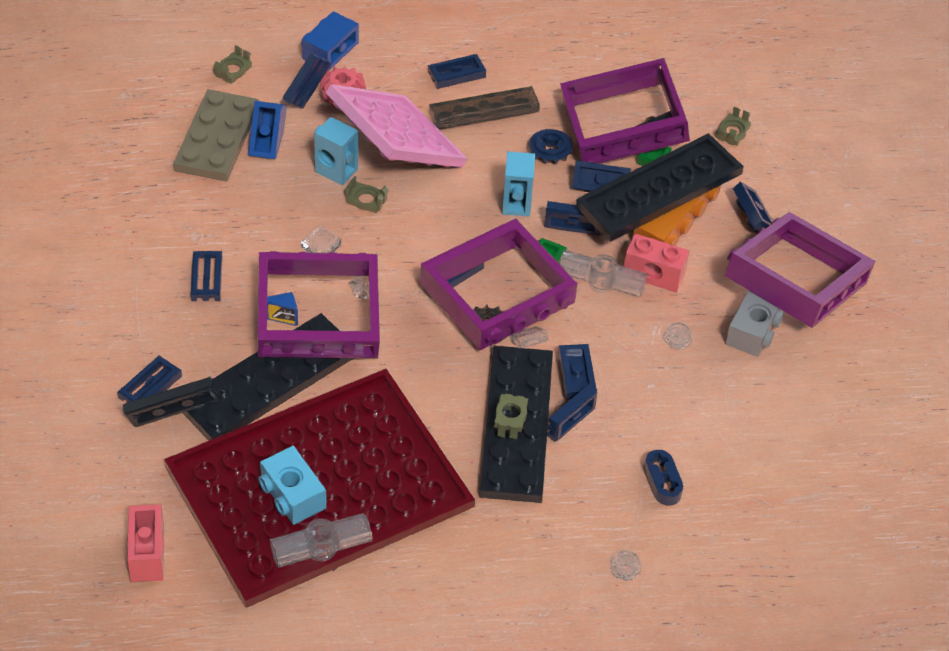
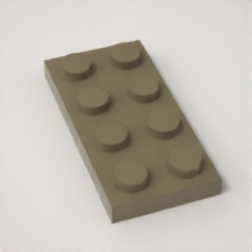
(216, 135)

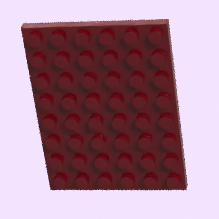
(362, 449)

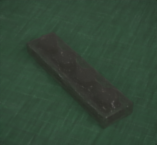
(484, 107)

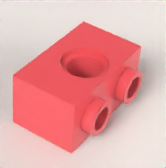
(660, 260)
(146, 543)

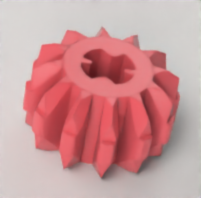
(341, 77)

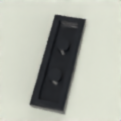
(172, 402)

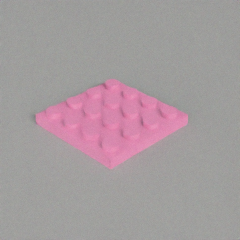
(396, 126)

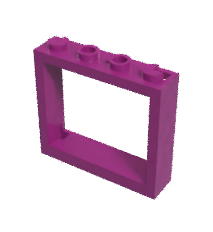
(633, 139)
(480, 249)
(786, 294)
(318, 343)

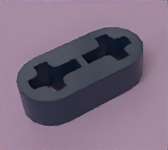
(669, 475)

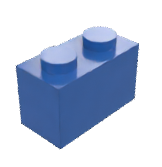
(331, 38)

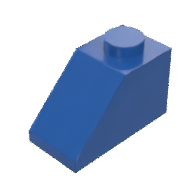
(267, 129)

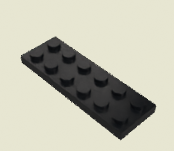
(659, 187)
(261, 385)
(517, 466)

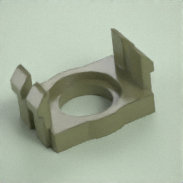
(235, 58)
(733, 119)
(356, 189)
(513, 424)

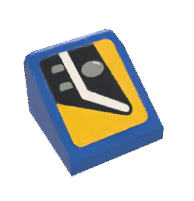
(282, 309)

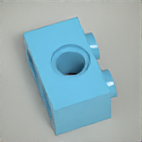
(336, 150)
(518, 183)
(290, 469)

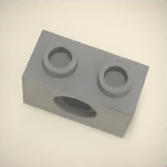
(753, 325)

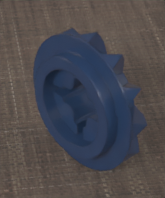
(550, 138)

